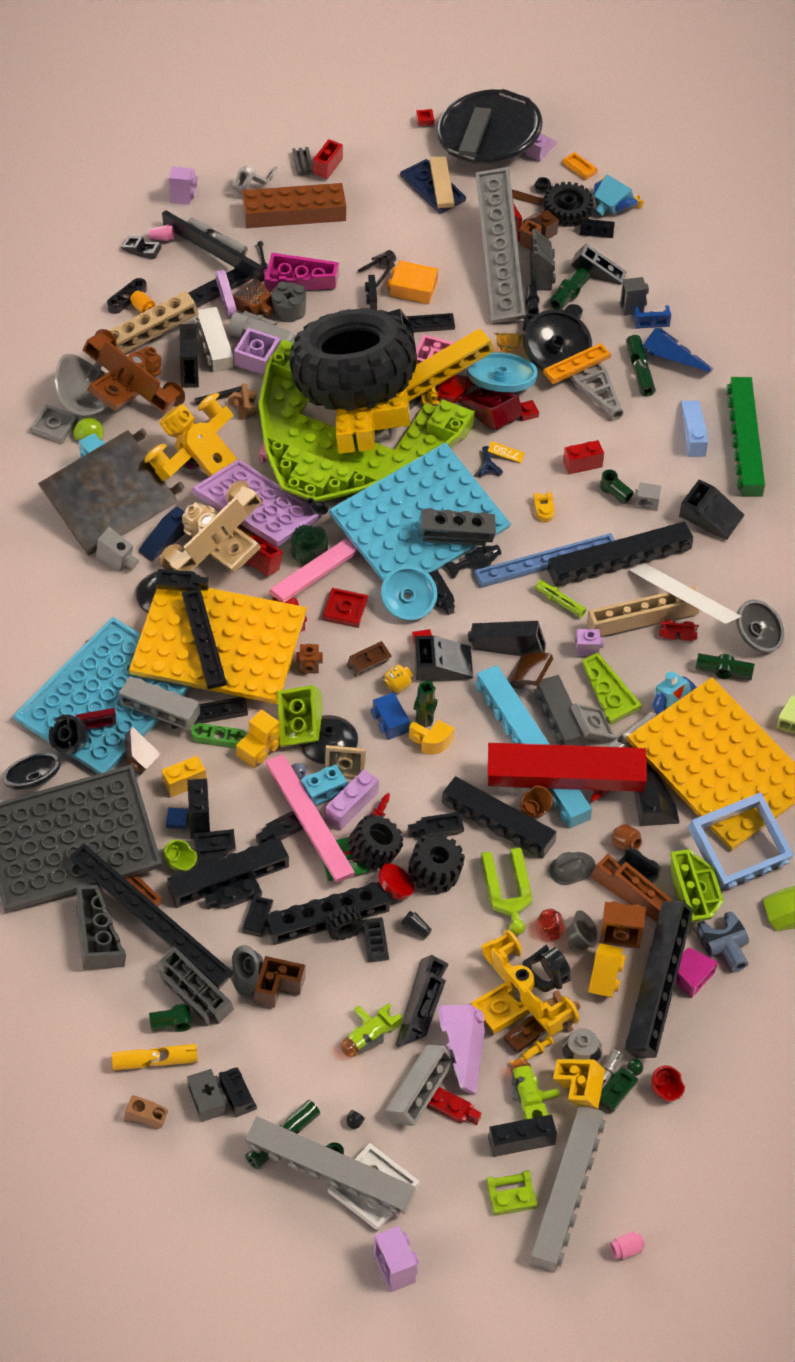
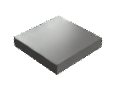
(54, 424)
(593, 722)

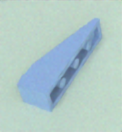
(694, 429)

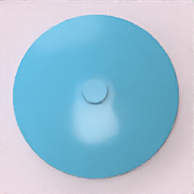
(503, 372)

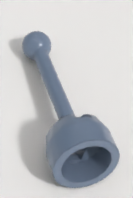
(299, 769)

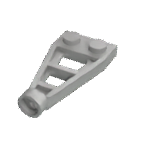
(595, 372)

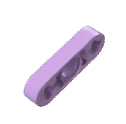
(225, 292)

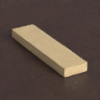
(441, 182)

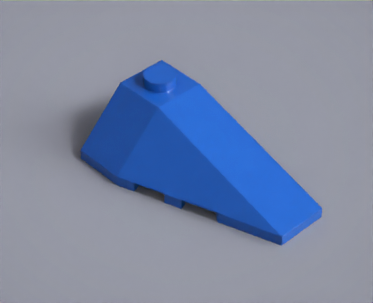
(666, 346)

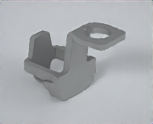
(247, 174)

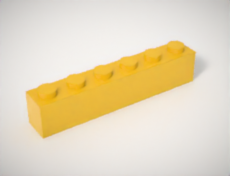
(449, 362)

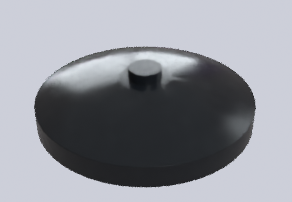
(554, 337)

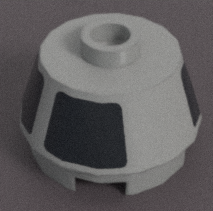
(582, 1045)

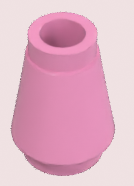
(162, 233)

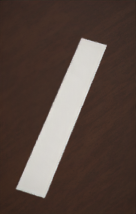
(685, 593)

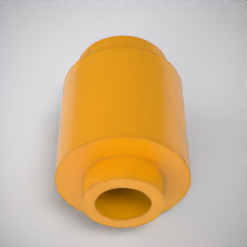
(141, 301)

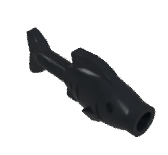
(478, 559)

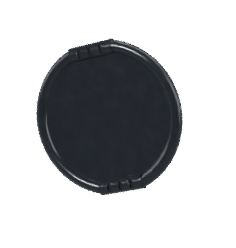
(510, 130)

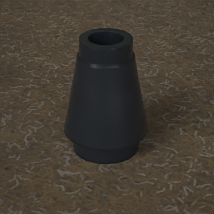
(416, 925)

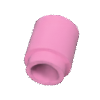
(627, 1245)

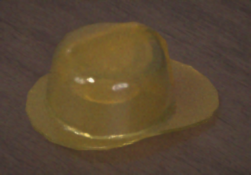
(508, 341)

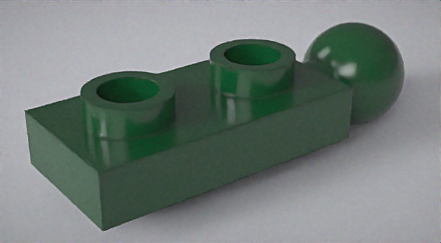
(621, 1085)

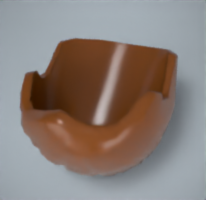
(536, 802)

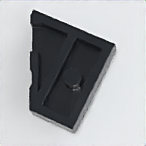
(214, 845)

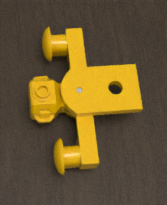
(193, 439)

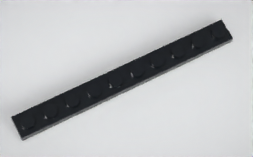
(150, 915)

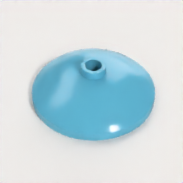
(417, 585)

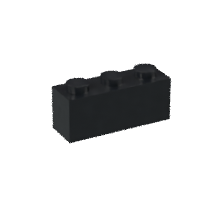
(522, 1135)

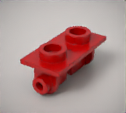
(685, 629)

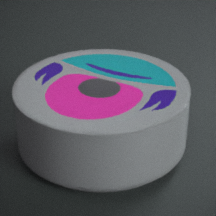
(191, 466)

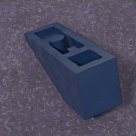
(165, 533)

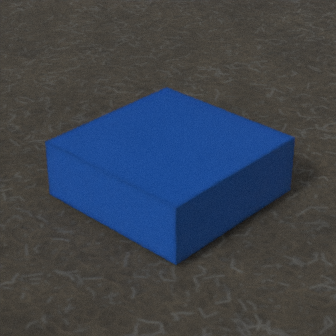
(177, 818)

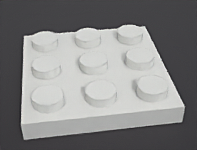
(373, 1215)

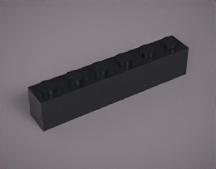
(499, 817)
(205, 879)

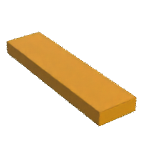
(576, 363)

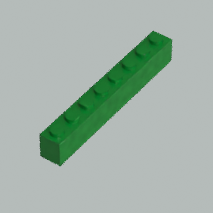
(746, 437)

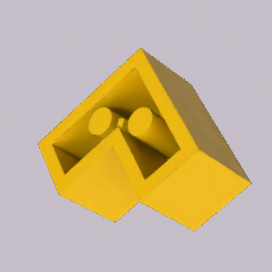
(261, 739)
(605, 970)
(582, 1078)

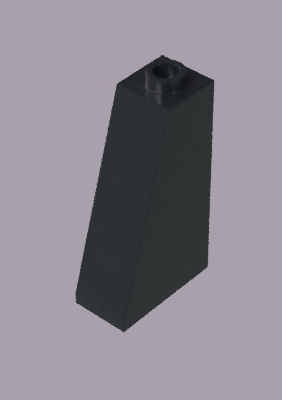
(189, 355)
(508, 637)

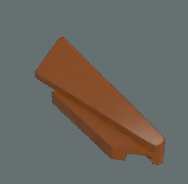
(629, 885)

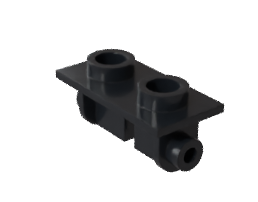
(597, 228)

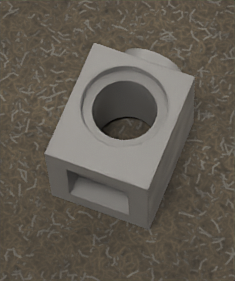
(647, 496)

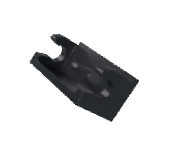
(236, 1092)

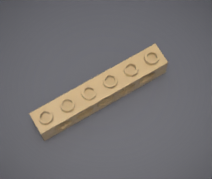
(154, 322)

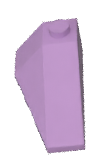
(466, 1036)

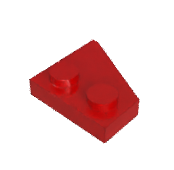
(454, 388)

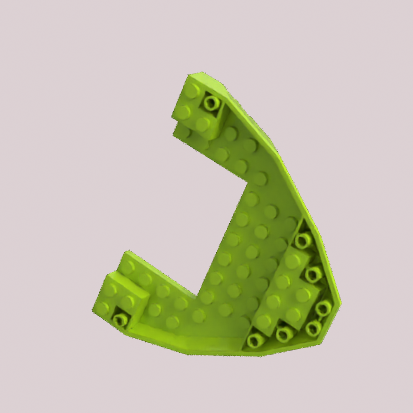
(306, 450)

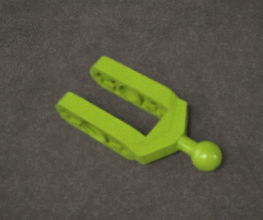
(510, 906)

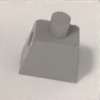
(115, 550)

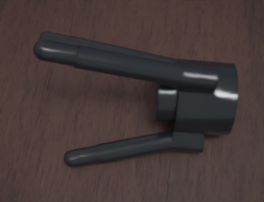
(385, 260)

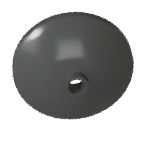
(760, 626)

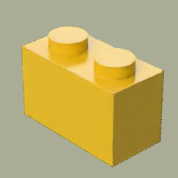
(176, 776)

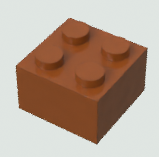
(622, 924)

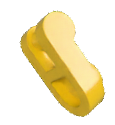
(544, 512)

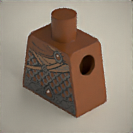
(254, 299)

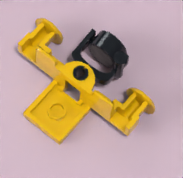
(502, 1008)

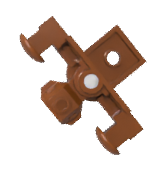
(130, 375)

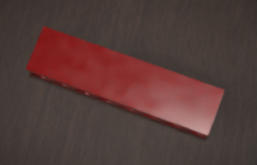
(567, 767)

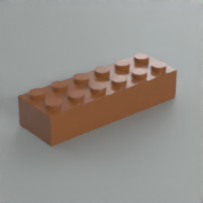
(294, 205)

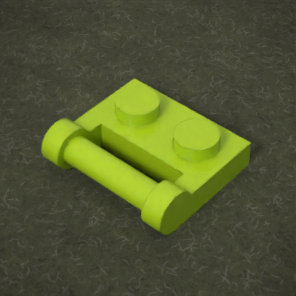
(512, 1199)

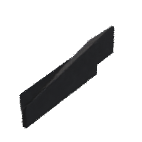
(423, 999)

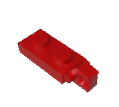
(454, 1107)

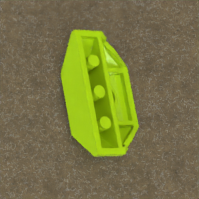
(695, 884)

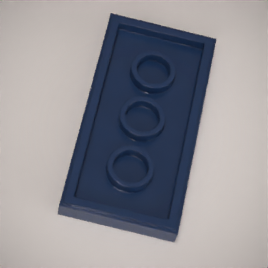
(420, 179)

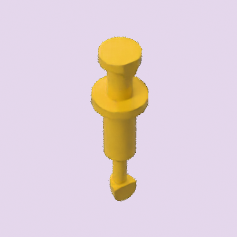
(538, 1047)

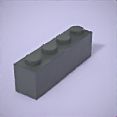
(557, 707)

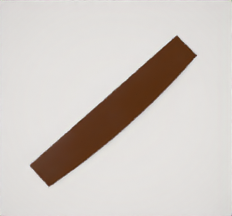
(527, 197)

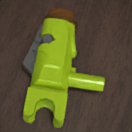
(371, 1031)
(527, 1092)

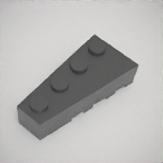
(97, 934)

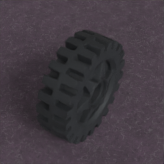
(568, 203)

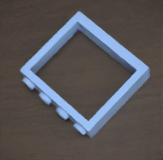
(756, 801)

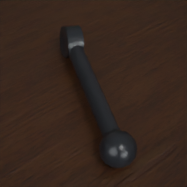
(260, 244)

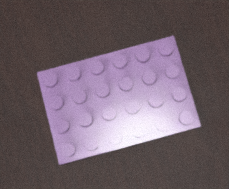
(274, 518)

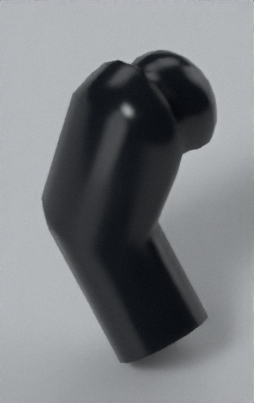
(316, 507)

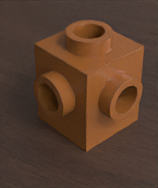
(309, 658)

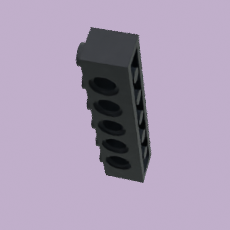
(301, 926)

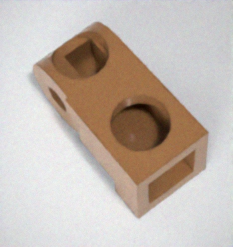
(145, 1112)

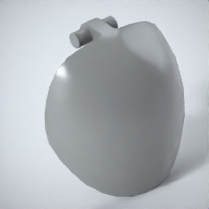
(72, 381)

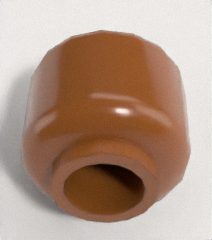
(626, 836)

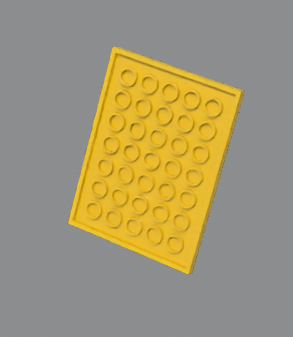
(250, 633)
(718, 757)

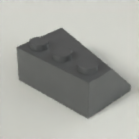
(542, 262)

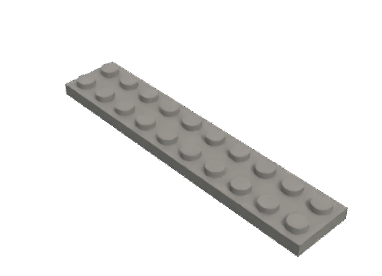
(500, 245)

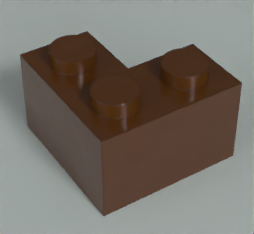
(277, 976)

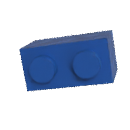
(390, 716)

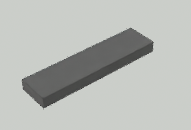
(475, 131)

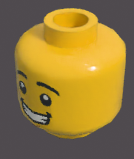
(398, 678)

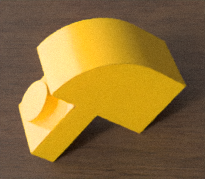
(433, 740)

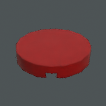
(396, 881)

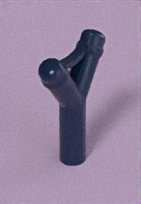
(488, 464)

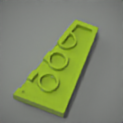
(609, 689)

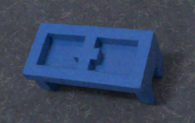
(652, 319)

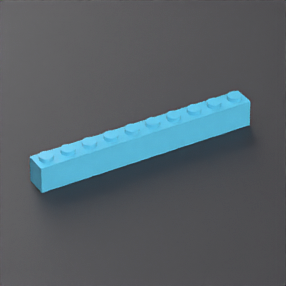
(523, 730)

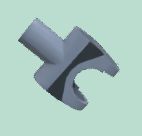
(726, 941)

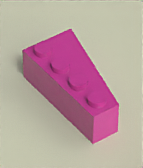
(303, 271)

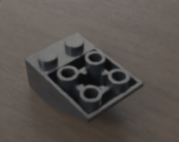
(710, 510)
(441, 659)

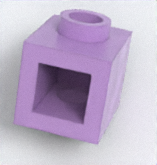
(588, 642)

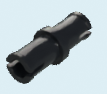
(532, 299)

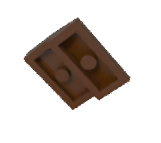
(530, 670)

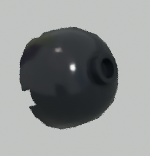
(68, 734)

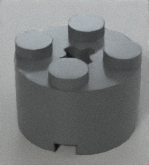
(289, 301)

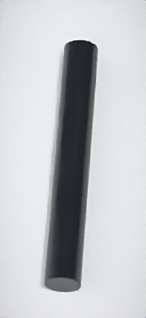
(226, 393)

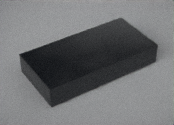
(256, 917)

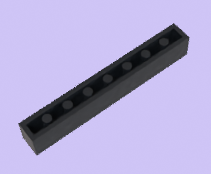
(620, 553)
(659, 979)

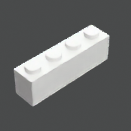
(214, 339)

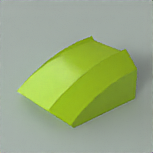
(781, 908)

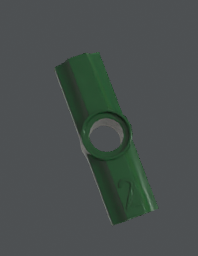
(569, 289)
(724, 666)
(425, 704)

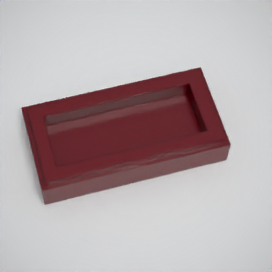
(99, 718)

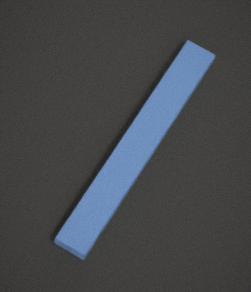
(531, 563)

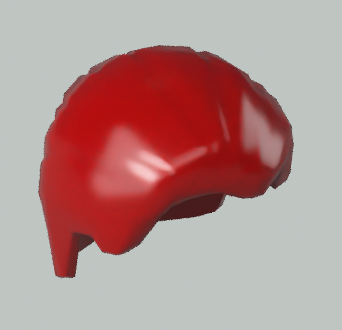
(667, 1083)

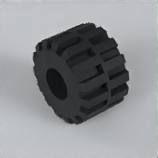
(436, 863)

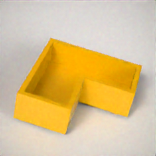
(366, 420)

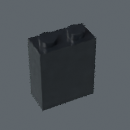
(198, 806)

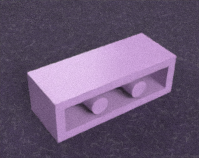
(352, 799)

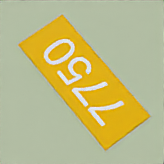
(506, 452)

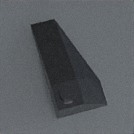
(655, 803)

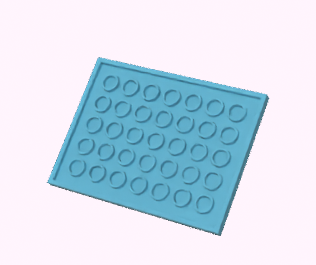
(386, 515)
(90, 684)

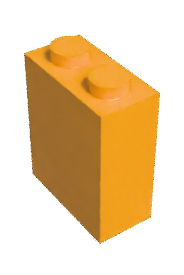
(413, 282)

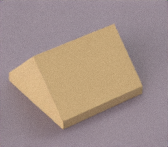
(349, 760)

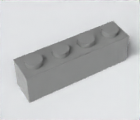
(159, 703)
(420, 1085)

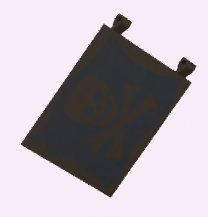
(109, 490)

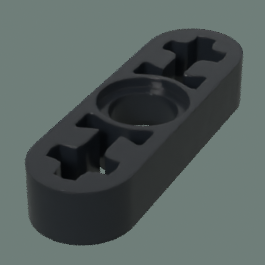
(118, 303)

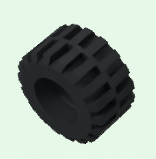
(375, 841)

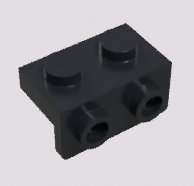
(645, 866)

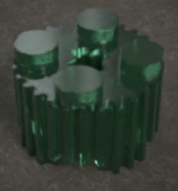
(308, 543)

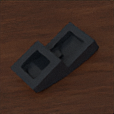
(137, 246)

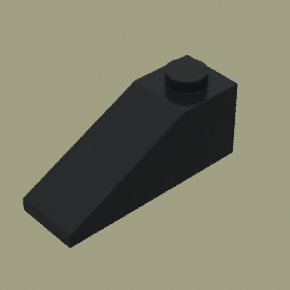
(597, 265)

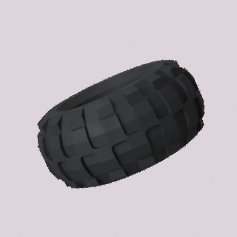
(353, 359)

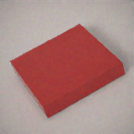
(345, 607)

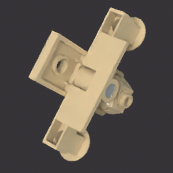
(215, 533)

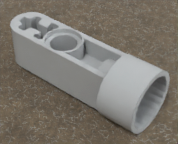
(240, 323)

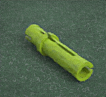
(562, 599)

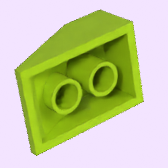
(299, 715)

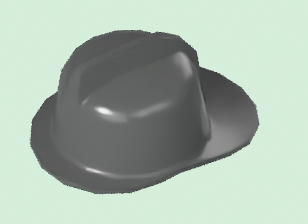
(571, 867)
(581, 932)
(246, 969)

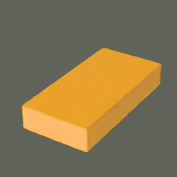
(580, 166)

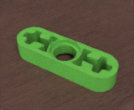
(213, 729)

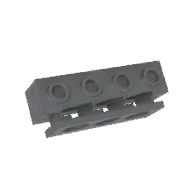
(456, 527)
(197, 983)

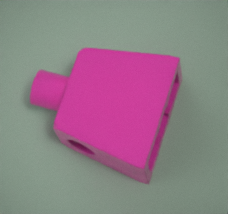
(695, 971)

